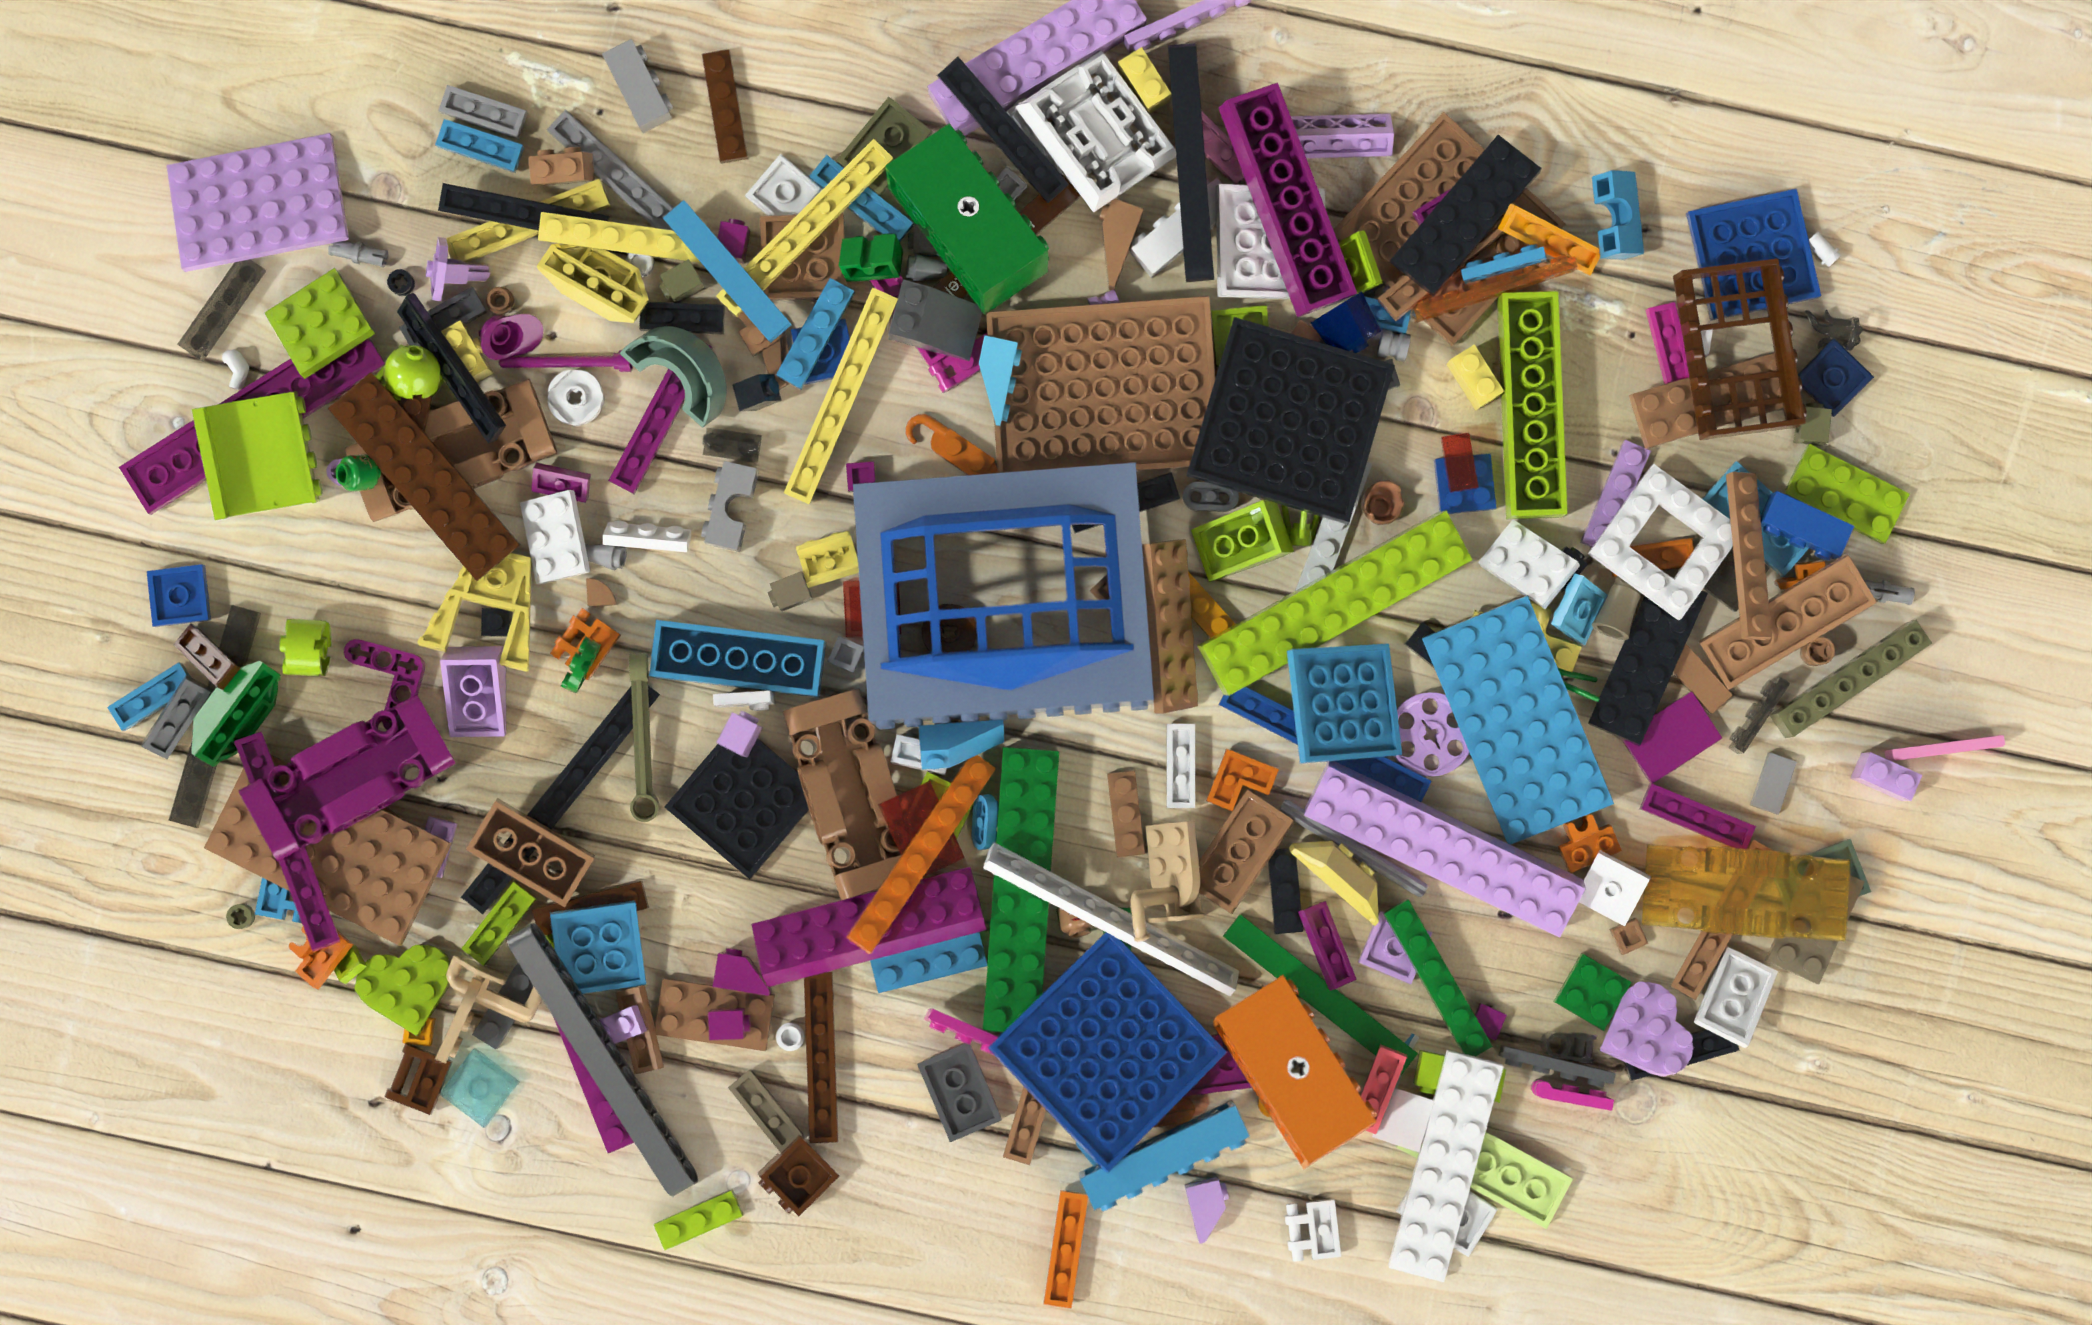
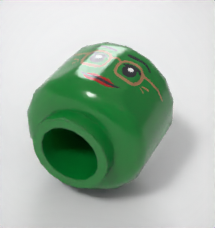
(357, 473)

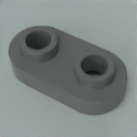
(1210, 497)

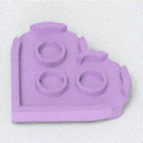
(1647, 1032)

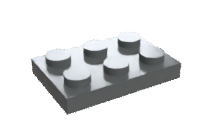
(959, 1091)

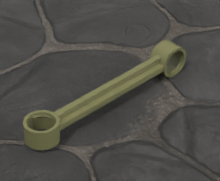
(641, 733)

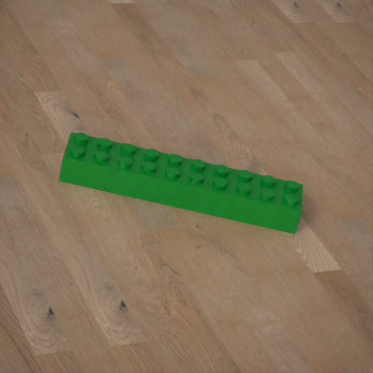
(1017, 915)

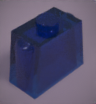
(1348, 325)

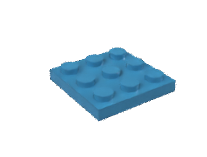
(600, 946)

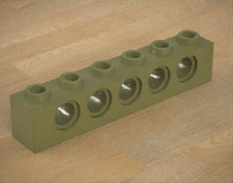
(1850, 679)

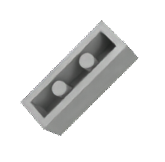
(638, 85)

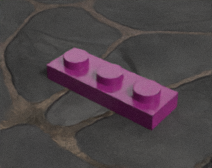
(1327, 945)

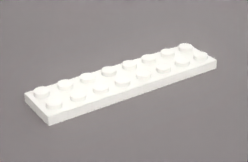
(1445, 1165)

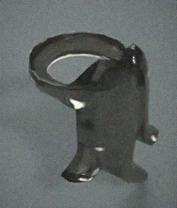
(1843, 330)

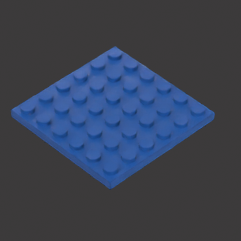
(1107, 1050)

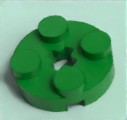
(580, 665)

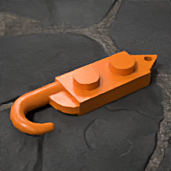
(953, 447)

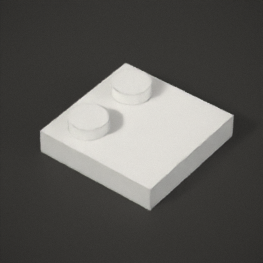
(755, 700)

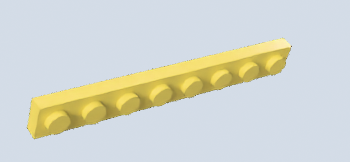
(813, 219)
(841, 395)

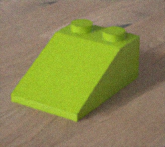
(1242, 540)

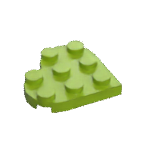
(405, 986)

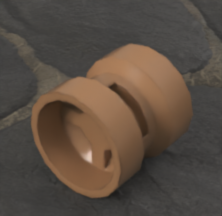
(1822, 651)

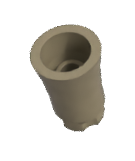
(1617, 611)

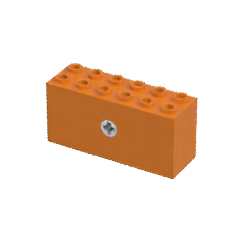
(1310, 1109)

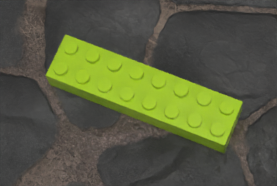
(1532, 405)

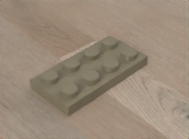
(1808, 956)

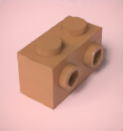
(561, 168)

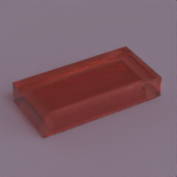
(1459, 462)

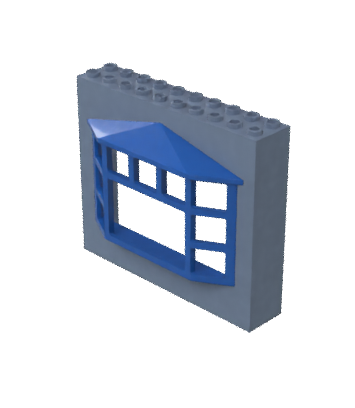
(1006, 679)

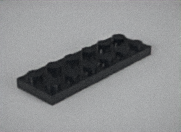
(1465, 215)
(1643, 670)

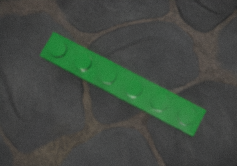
(1437, 979)

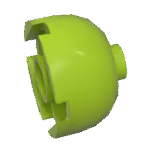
(412, 372)

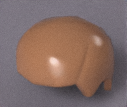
(1382, 502)

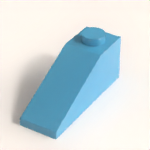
(955, 742)

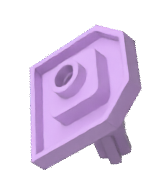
(451, 271)

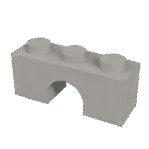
(733, 482)

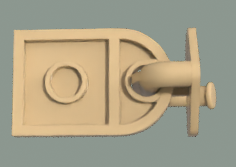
(1172, 874)
(477, 992)

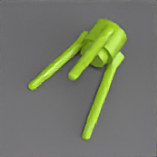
(1301, 533)

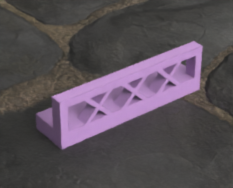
(1341, 141)

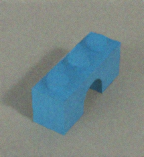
(1619, 194)

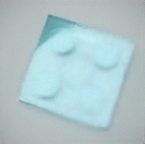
(479, 1087)

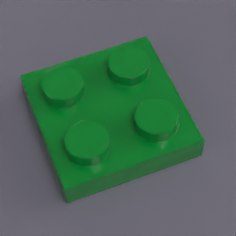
(1592, 992)

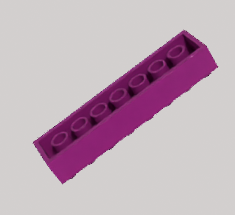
(1287, 199)
(817, 941)

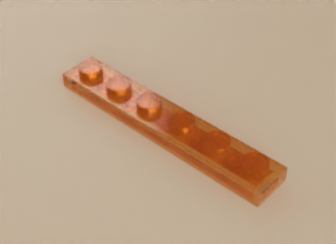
(1505, 284)

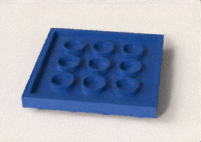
(1751, 232)

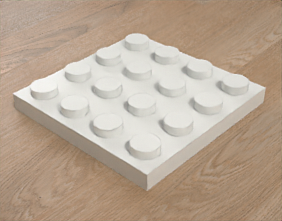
(1243, 251)

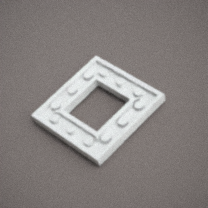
(1615, 554)

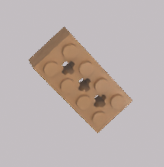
(533, 871)

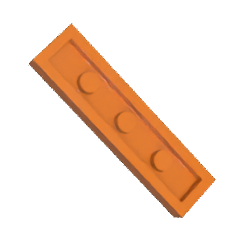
(1066, 1249)

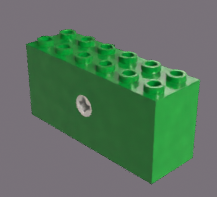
(968, 218)

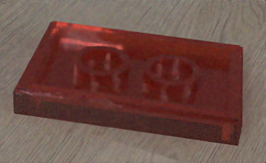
(906, 815)

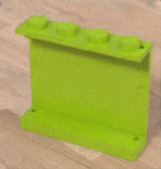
(257, 454)

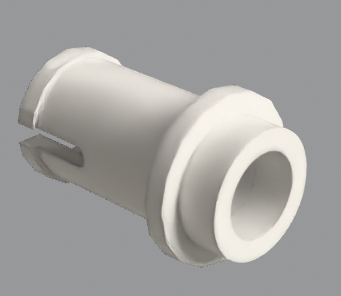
(1823, 249)

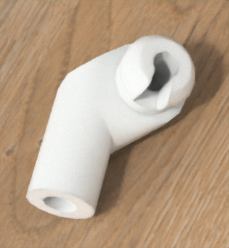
(238, 366)

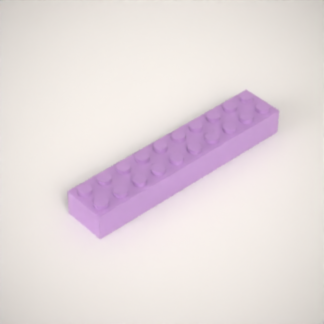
(1444, 848)

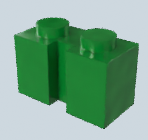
(871, 259)

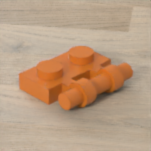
(598, 631)

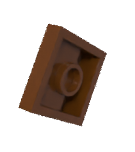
(797, 1176)

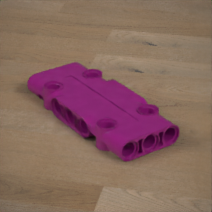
(346, 777)

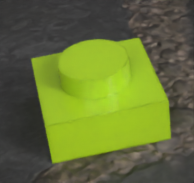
(350, 965)

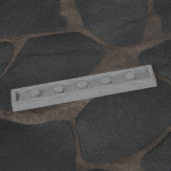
(613, 170)

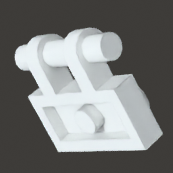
(1322, 1230)

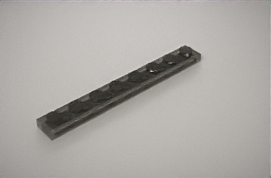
(197, 774)

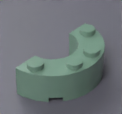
(691, 362)

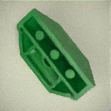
(234, 712)

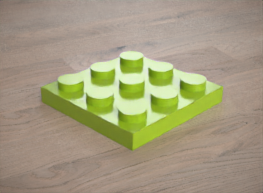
(319, 323)

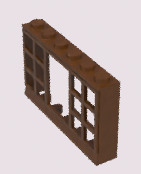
(1781, 333)

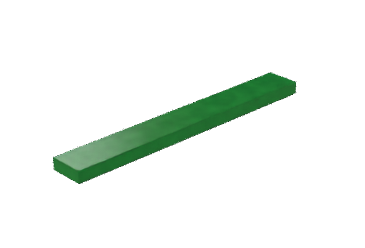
(1314, 989)

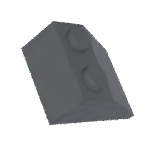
(935, 321)

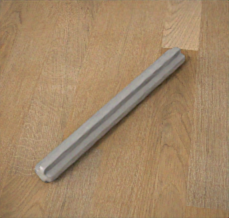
(1360, 852)

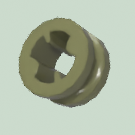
(248, 912)

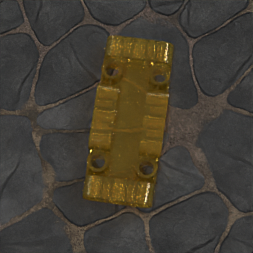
(1746, 892)

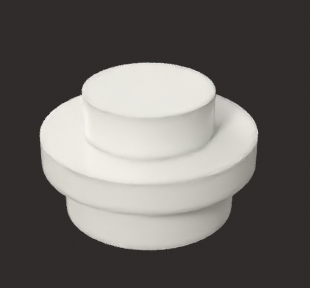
(790, 1036)

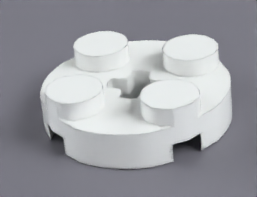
(575, 413)

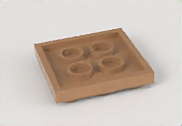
(812, 268)

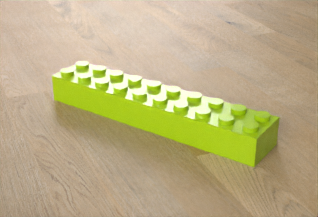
(1335, 602)

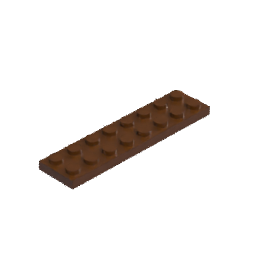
(424, 476)

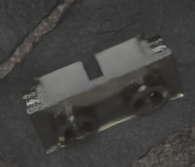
(731, 445)

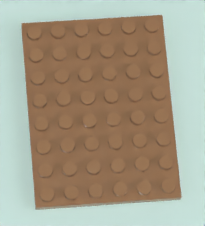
(1106, 384)

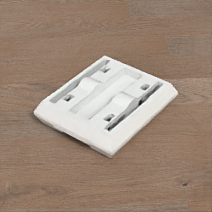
(1096, 133)

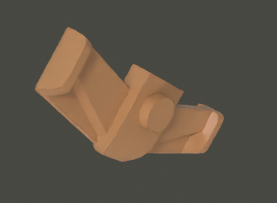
(773, 352)

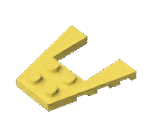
(502, 587)

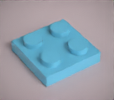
(1579, 609)

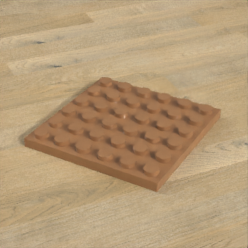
(1415, 179)

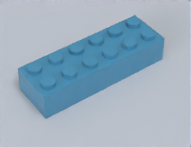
(737, 658)
(1164, 1155)

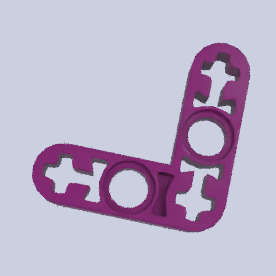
(401, 677)

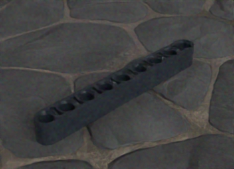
(1191, 162)

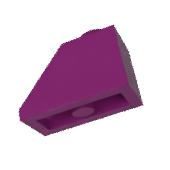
(738, 973)

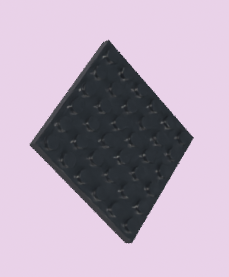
(1291, 420)

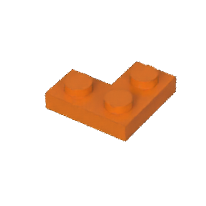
(1236, 772)

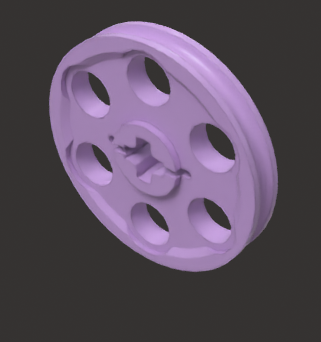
(1425, 747)

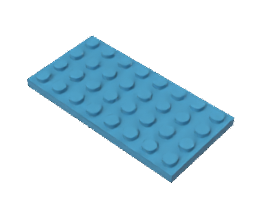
(1518, 720)

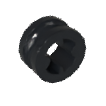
(405, 289)

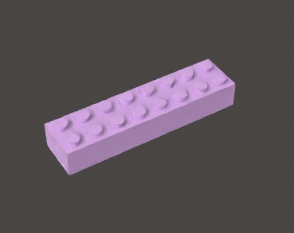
(1042, 54)

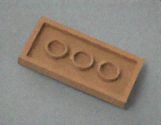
(1241, 850)
(686, 1006)

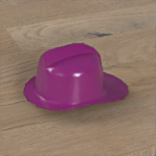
(510, 335)

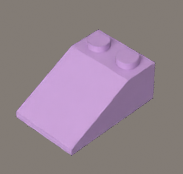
(474, 691)

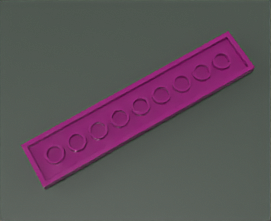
(176, 462)

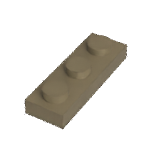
(765, 1110)

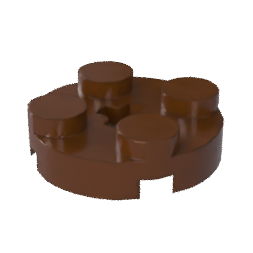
(965, 632)

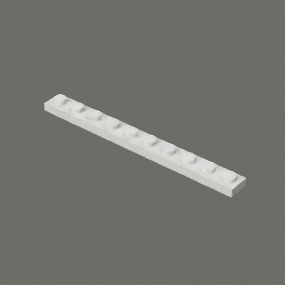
(1110, 918)

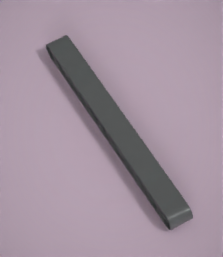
(602, 1059)

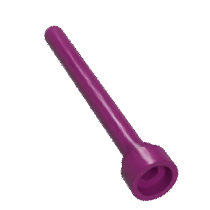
(616, 361)

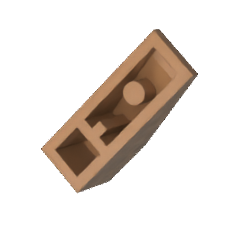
(1118, 231)

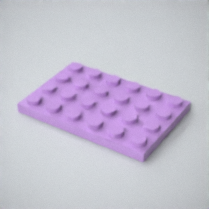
(257, 202)

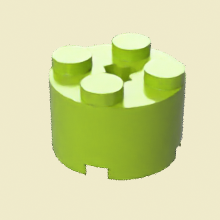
(306, 647)

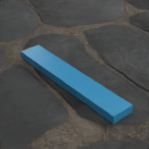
(727, 271)

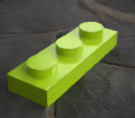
(499, 923)
(698, 1220)

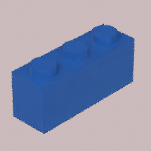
(1805, 526)

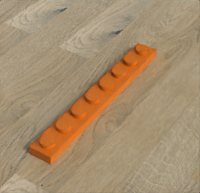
(920, 853)

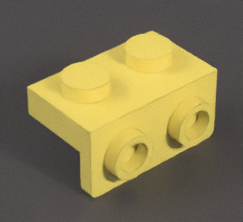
(828, 558)

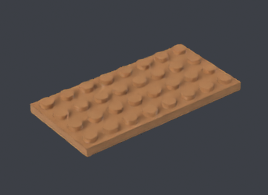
(367, 872)

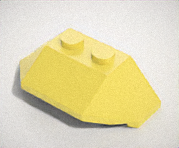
(596, 280)
(1342, 874)

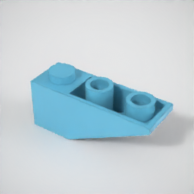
(996, 368)

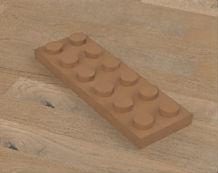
(1669, 411)
(1796, 619)
(1170, 625)

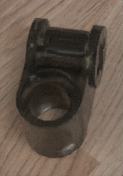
(1574, 1046)

